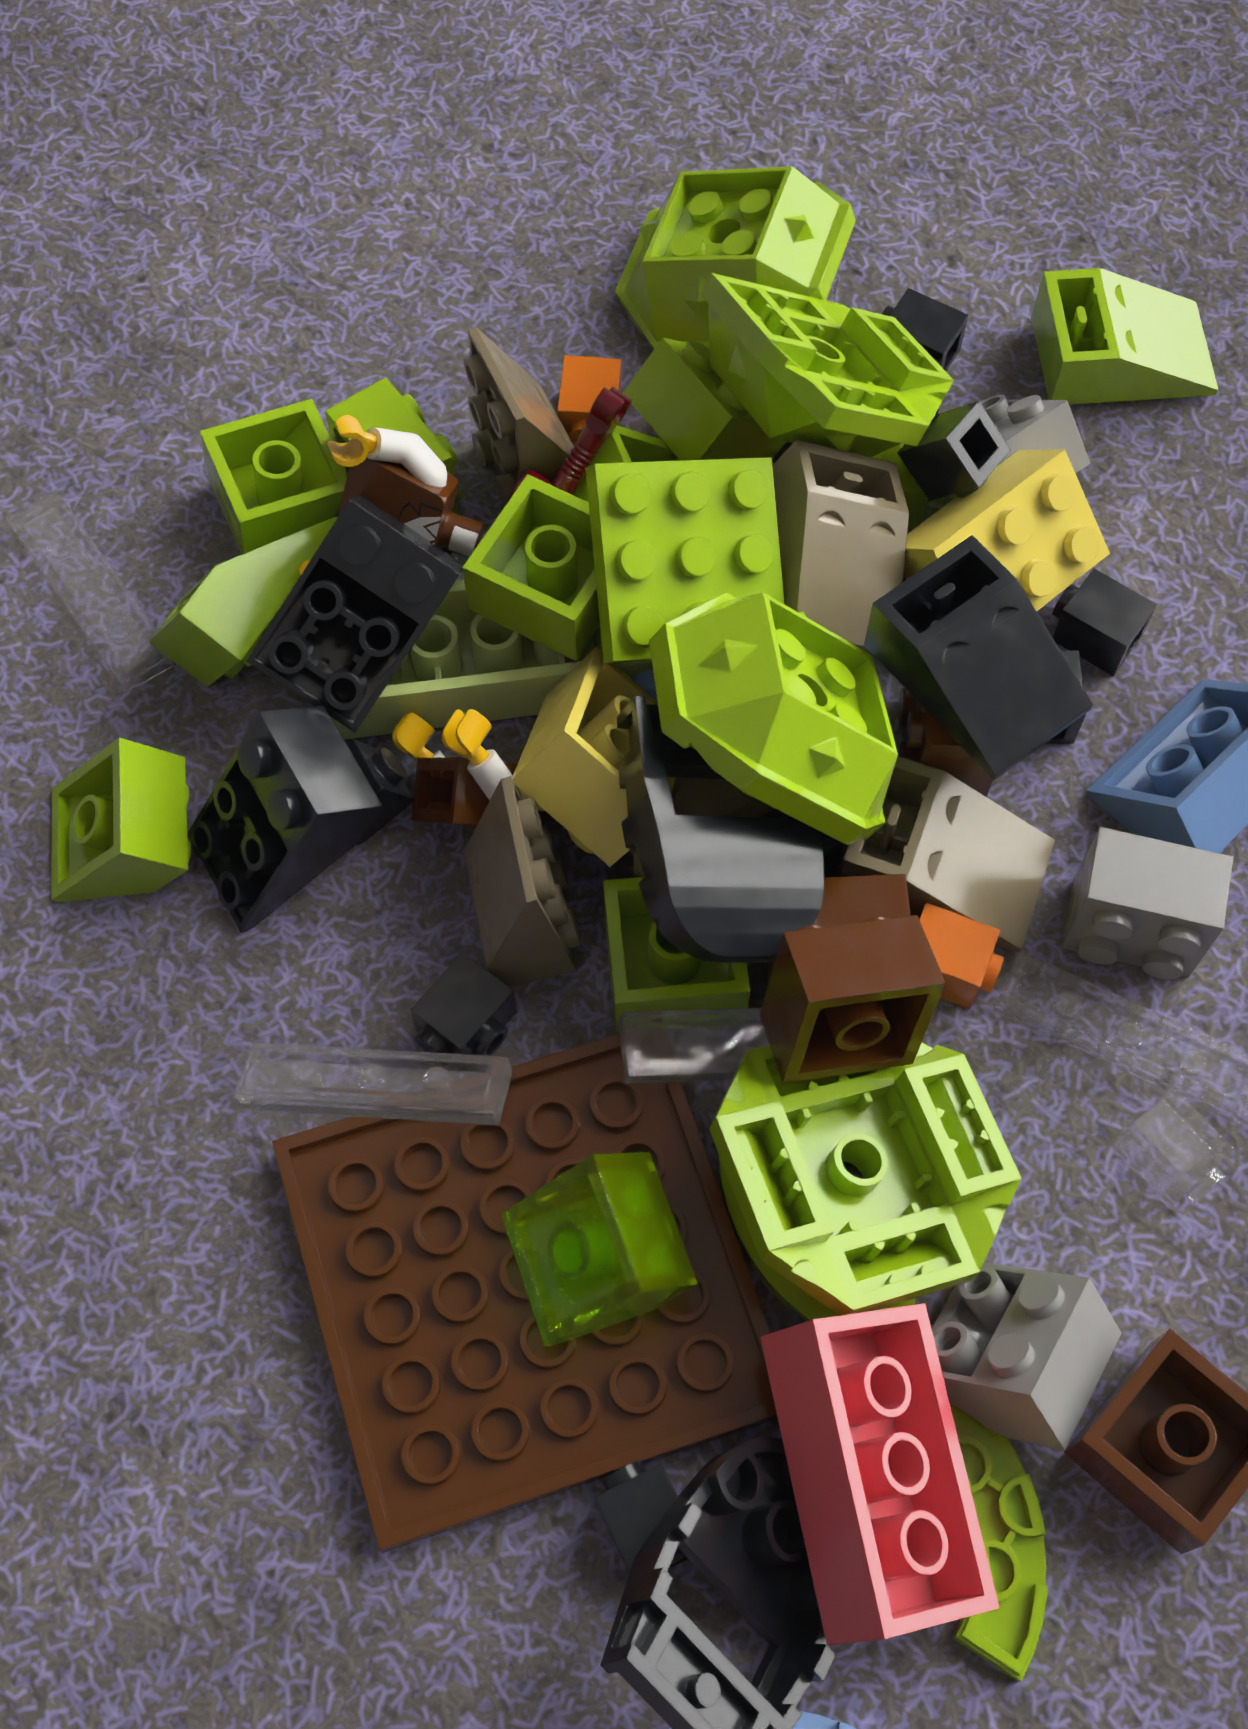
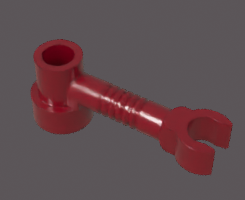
(602, 420)

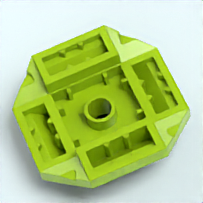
(737, 224)
(821, 368)
(778, 710)
(927, 1165)

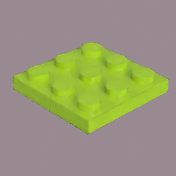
(675, 540)

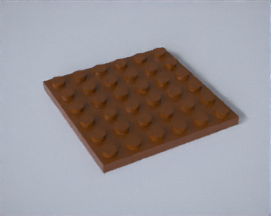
(433, 1326)

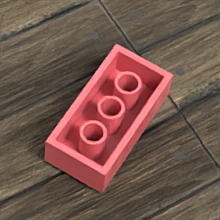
(877, 1474)

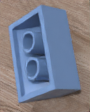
(1186, 773)

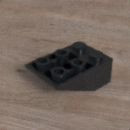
(355, 612)
(977, 657)
(281, 812)

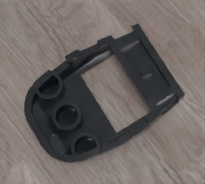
(712, 881)
(748, 1541)

